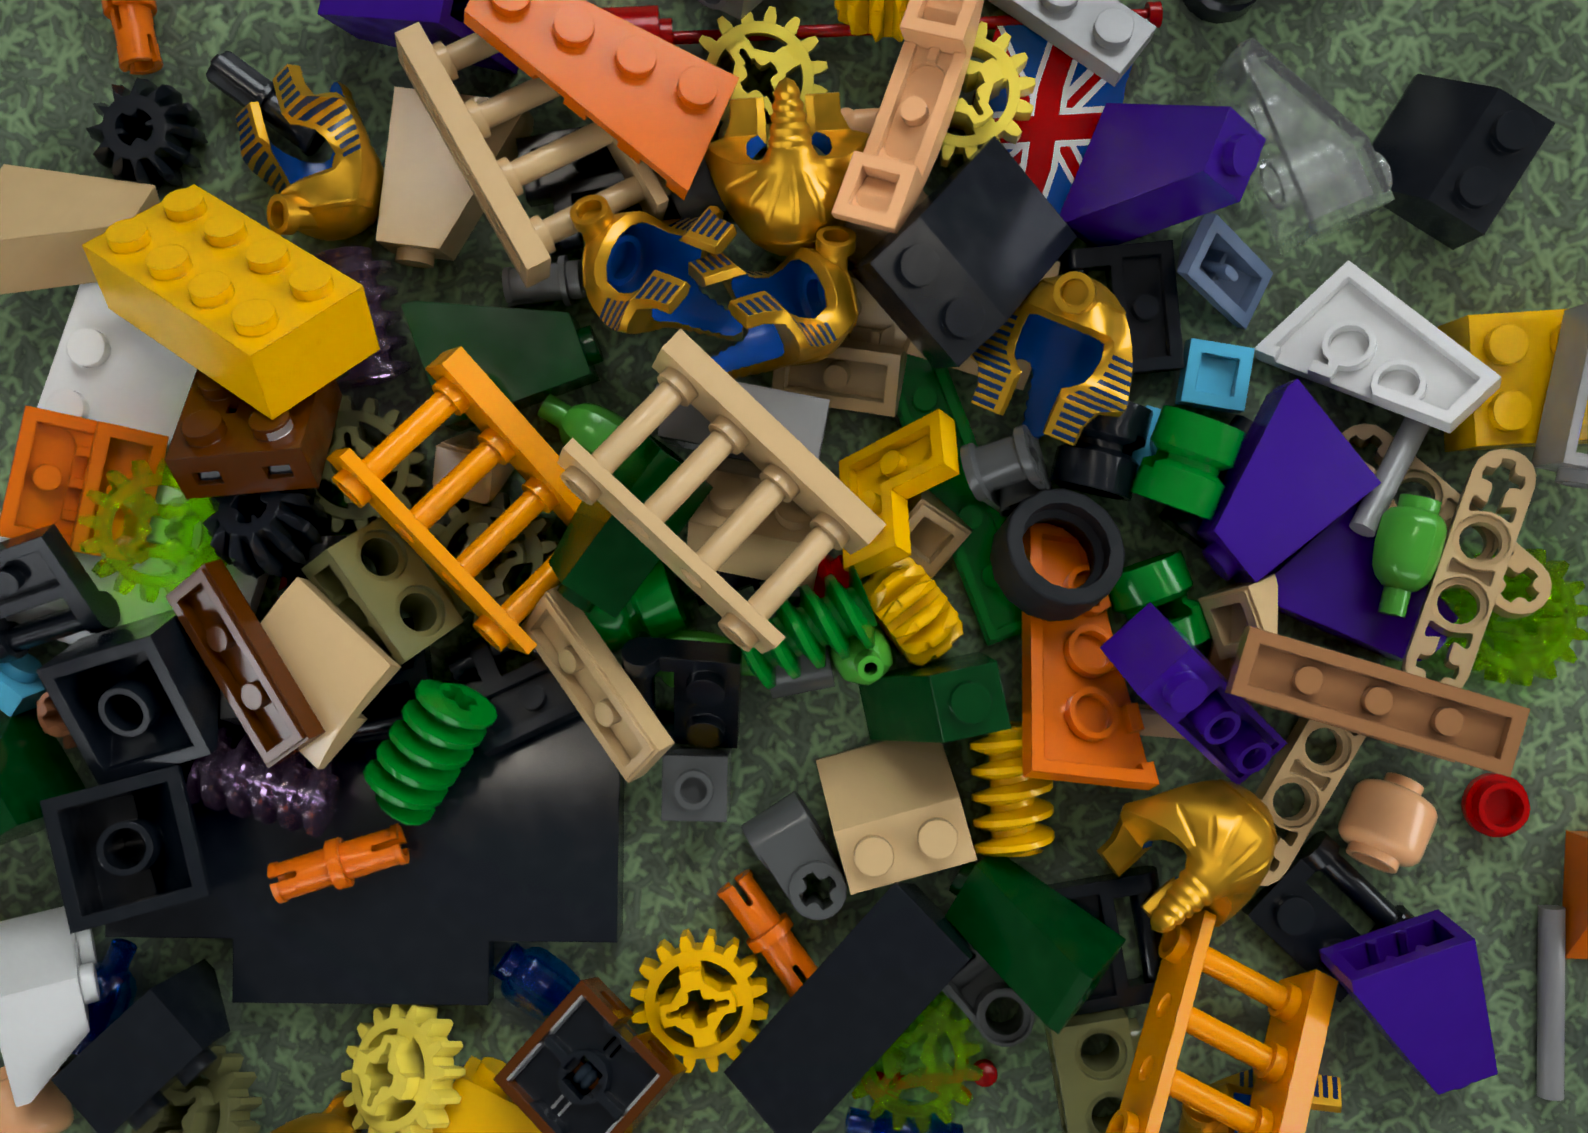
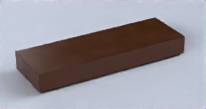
(244, 663)

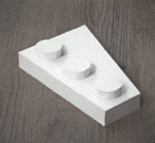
(1380, 351)

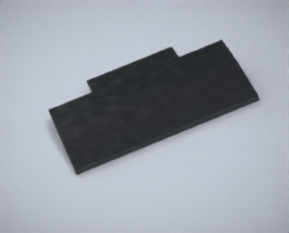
(511, 854)

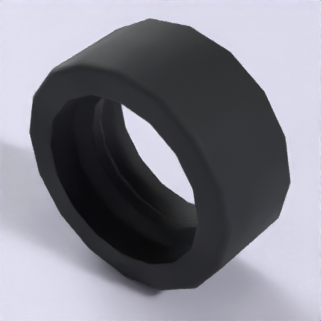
(1081, 519)

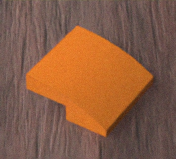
(58, 464)

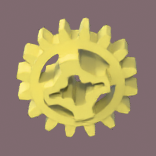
(782, 62)
(988, 80)
(403, 1071)

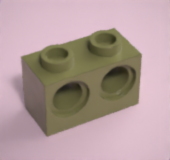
(376, 600)
(1086, 1079)

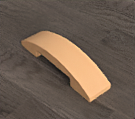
(913, 115)

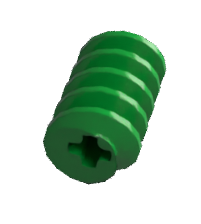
(814, 626)
(428, 749)

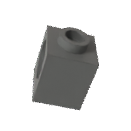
(696, 784)

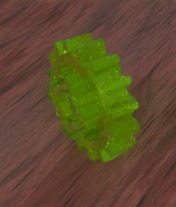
(131, 546)
(1531, 642)
(937, 1076)

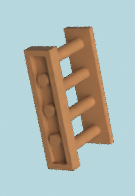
(1374, 700)

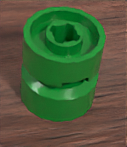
(1188, 461)
(1165, 584)
(652, 609)

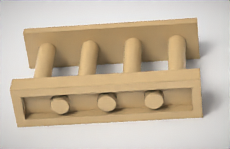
(499, 182)
(736, 426)

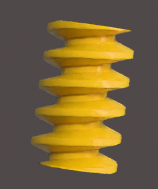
(1011, 798)

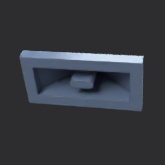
(1223, 269)

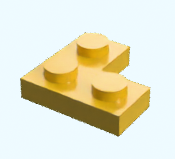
(892, 473)

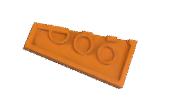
(621, 77)
(1073, 697)

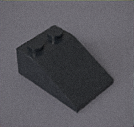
(966, 256)

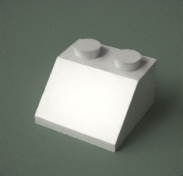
(43, 997)

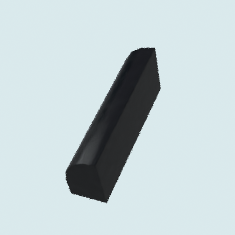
(850, 1011)

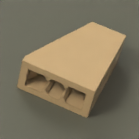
(424, 196)
(51, 216)

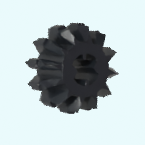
(127, 121)
(265, 529)

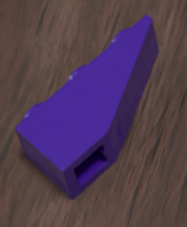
(1191, 695)

